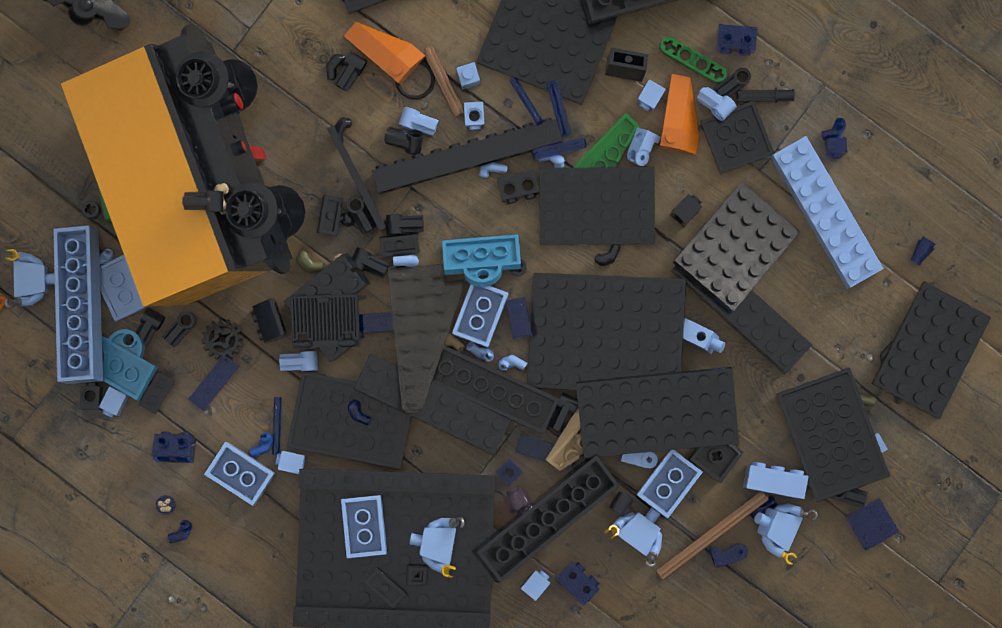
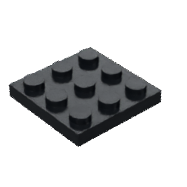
(738, 138)

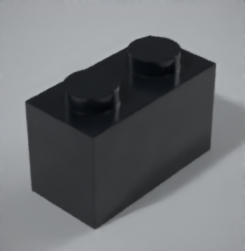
(626, 64)

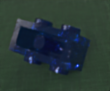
(736, 37)
(174, 447)
(576, 584)

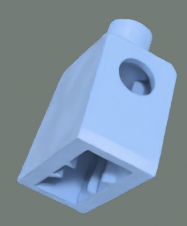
(701, 337)

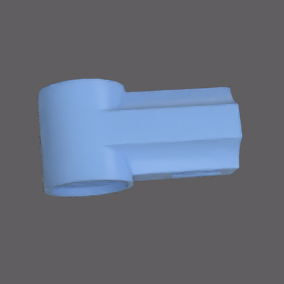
(720, 106)
(413, 120)
(303, 361)

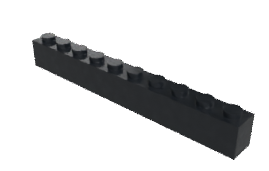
(466, 156)

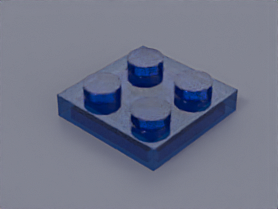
(872, 524)

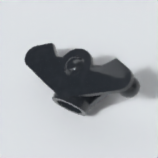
(84, 11)

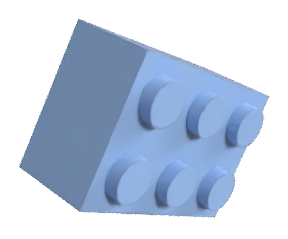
(480, 314)
(240, 473)
(775, 480)
(669, 483)
(364, 526)

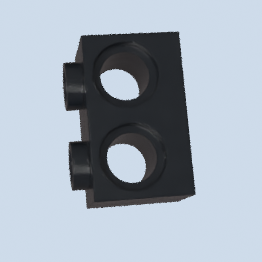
(516, 181)
(686, 210)

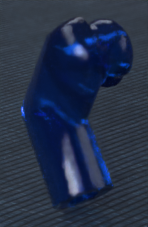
(836, 131)
(355, 413)
(183, 532)

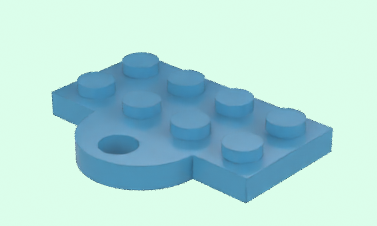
(481, 257)
(124, 363)

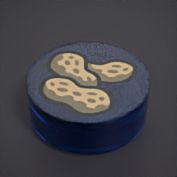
(165, 505)

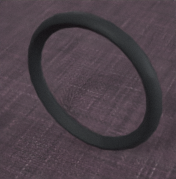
(425, 93)

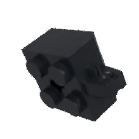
(716, 469)

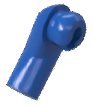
(264, 445)

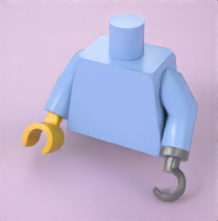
(30, 279)
(779, 528)
(640, 533)
(438, 543)

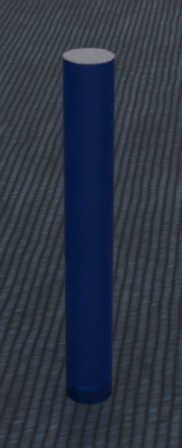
(526, 101)
(276, 425)

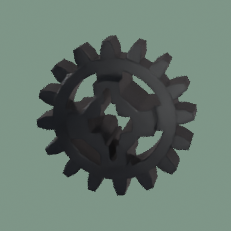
(216, 343)

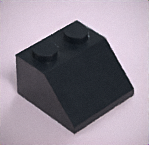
(269, 321)

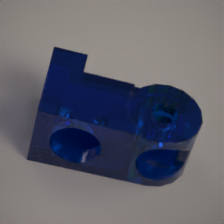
(733, 554)

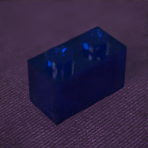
(518, 318)

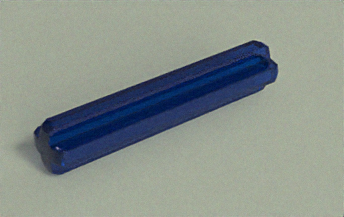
(558, 107)
(559, 148)

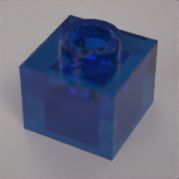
(836, 147)
(502, 472)

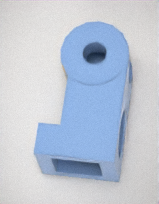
(641, 146)
(645, 459)

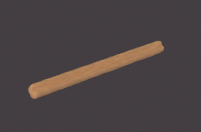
(713, 534)

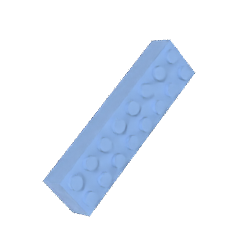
(826, 212)
(78, 305)

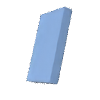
(119, 289)

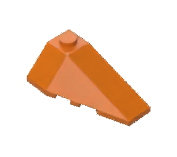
(388, 52)
(680, 120)

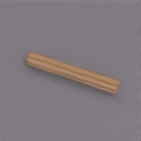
(443, 81)

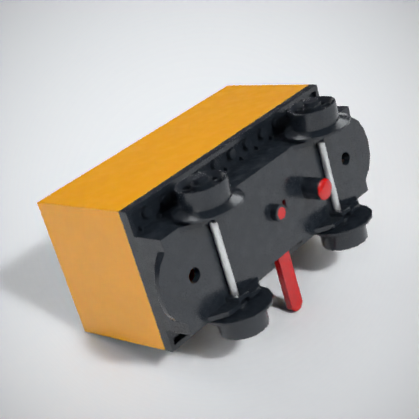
(173, 126)

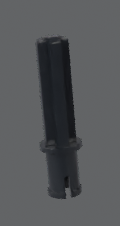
(765, 95)

